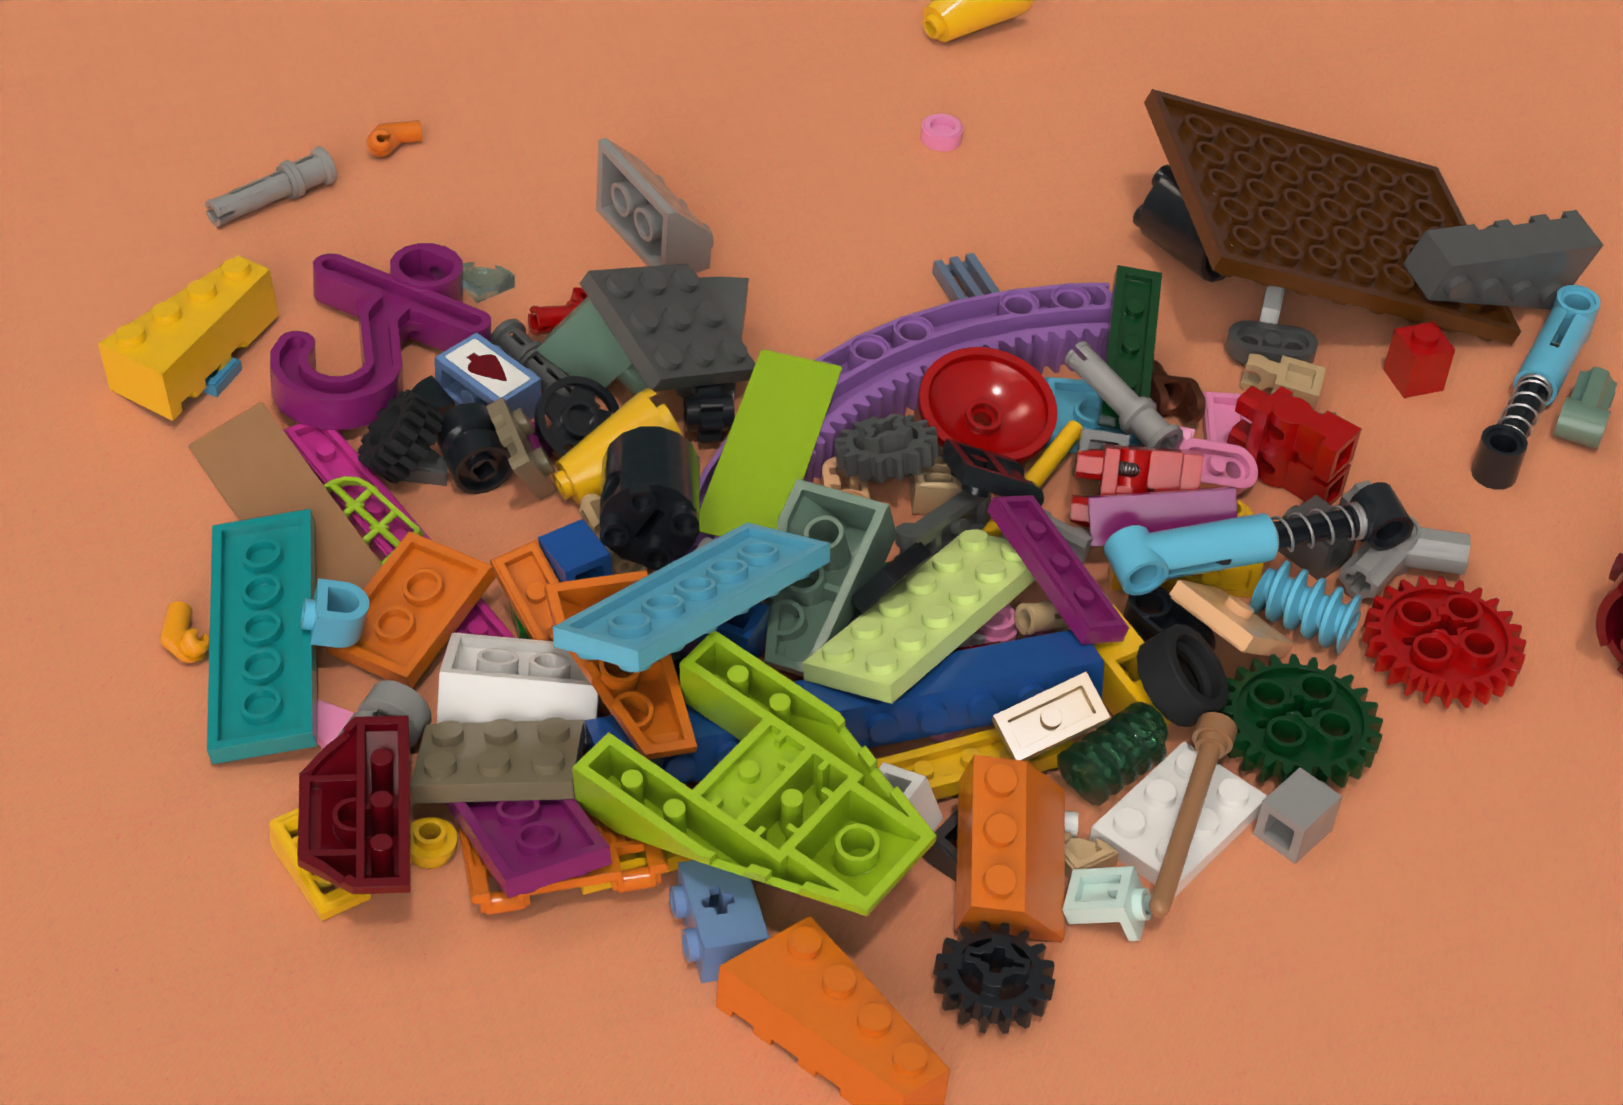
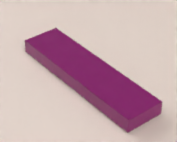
(1057, 569)

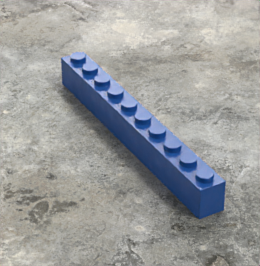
(950, 698)

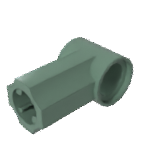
(1586, 411)

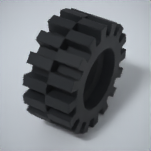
(400, 436)

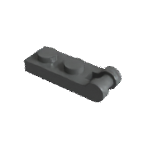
(945, 523)

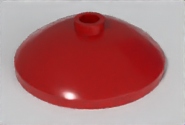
(990, 390)

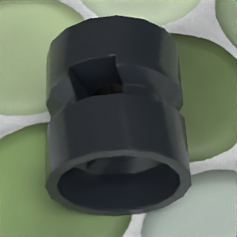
(473, 449)

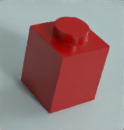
(1419, 359)

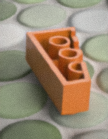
(831, 1018)

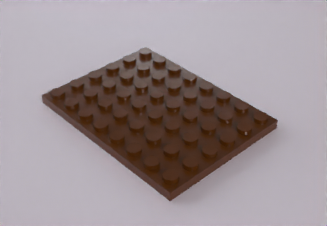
(1313, 212)

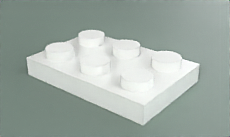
(1146, 816)

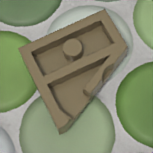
(527, 462)

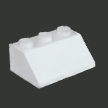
(511, 680)

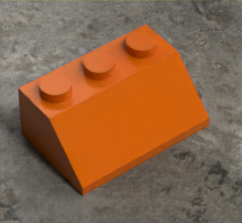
(1010, 849)

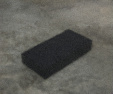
(890, 576)

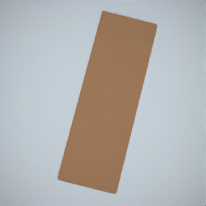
(267, 476)

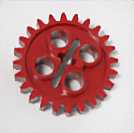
(1443, 641)

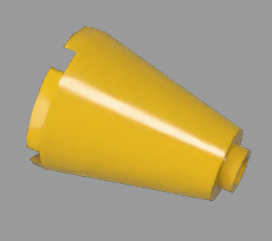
(956, 18)
(581, 466)

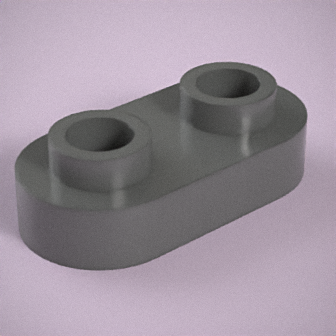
(1270, 341)

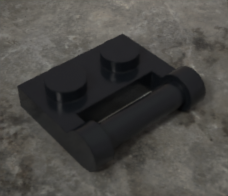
(987, 472)

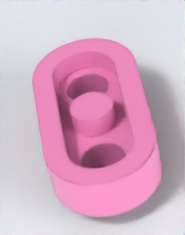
(1222, 458)

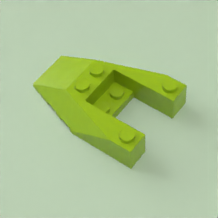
(782, 808)

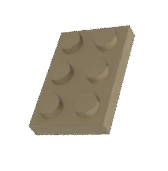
(497, 761)

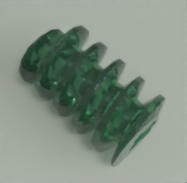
(1115, 753)

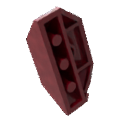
(358, 808)

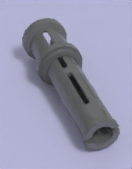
(524, 350)

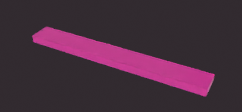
(333, 458)

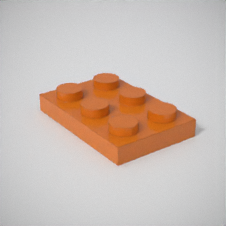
(415, 607)

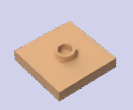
(1230, 619)

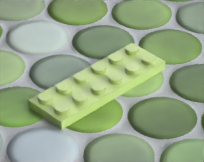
(922, 619)

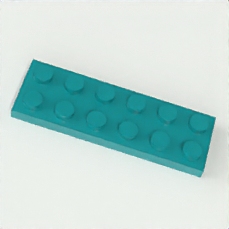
(258, 654)

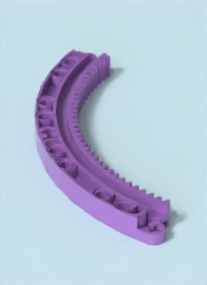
(888, 362)

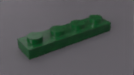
(1132, 333)

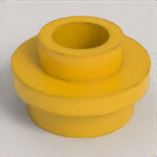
(432, 842)

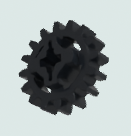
(994, 977)

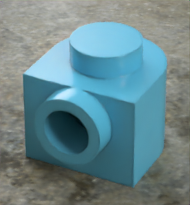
(335, 614)

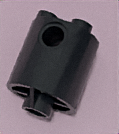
(1170, 226)
(650, 496)

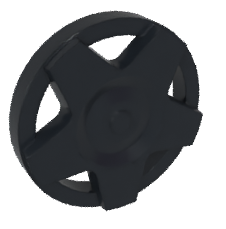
(571, 416)

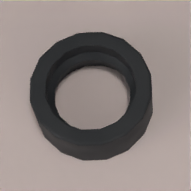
(1182, 675)

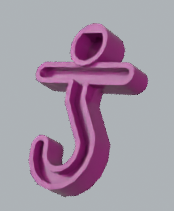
(414, 301)

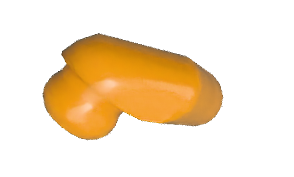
(177, 637)

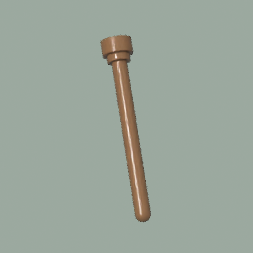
(1212, 739)

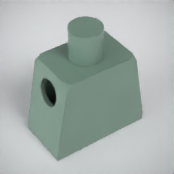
(588, 349)

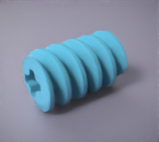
(1307, 606)

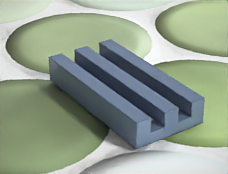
(970, 274)

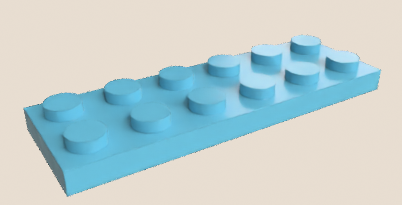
(690, 597)

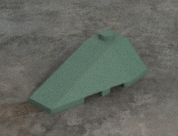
(821, 605)

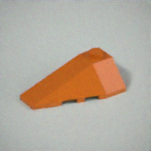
(643, 702)

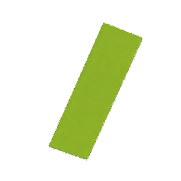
(768, 442)

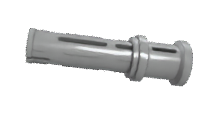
(288, 181)
(1135, 413)

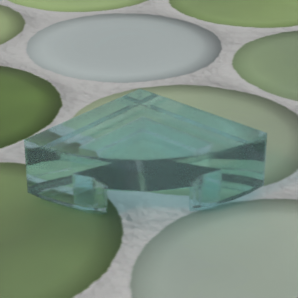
(484, 283)

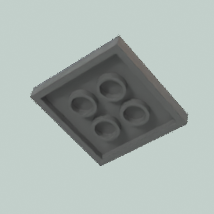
(668, 326)

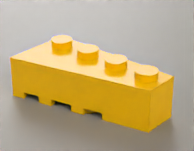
(189, 336)

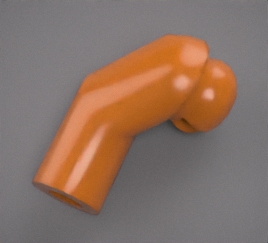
(389, 136)

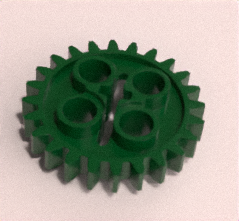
(1303, 720)

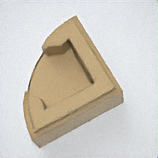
(1087, 854)

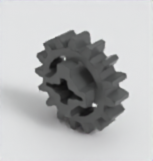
(886, 448)

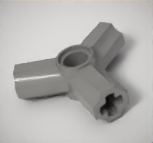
(1425, 548)

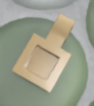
(1296, 375)

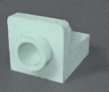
(1108, 897)

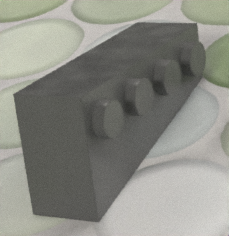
(1504, 261)

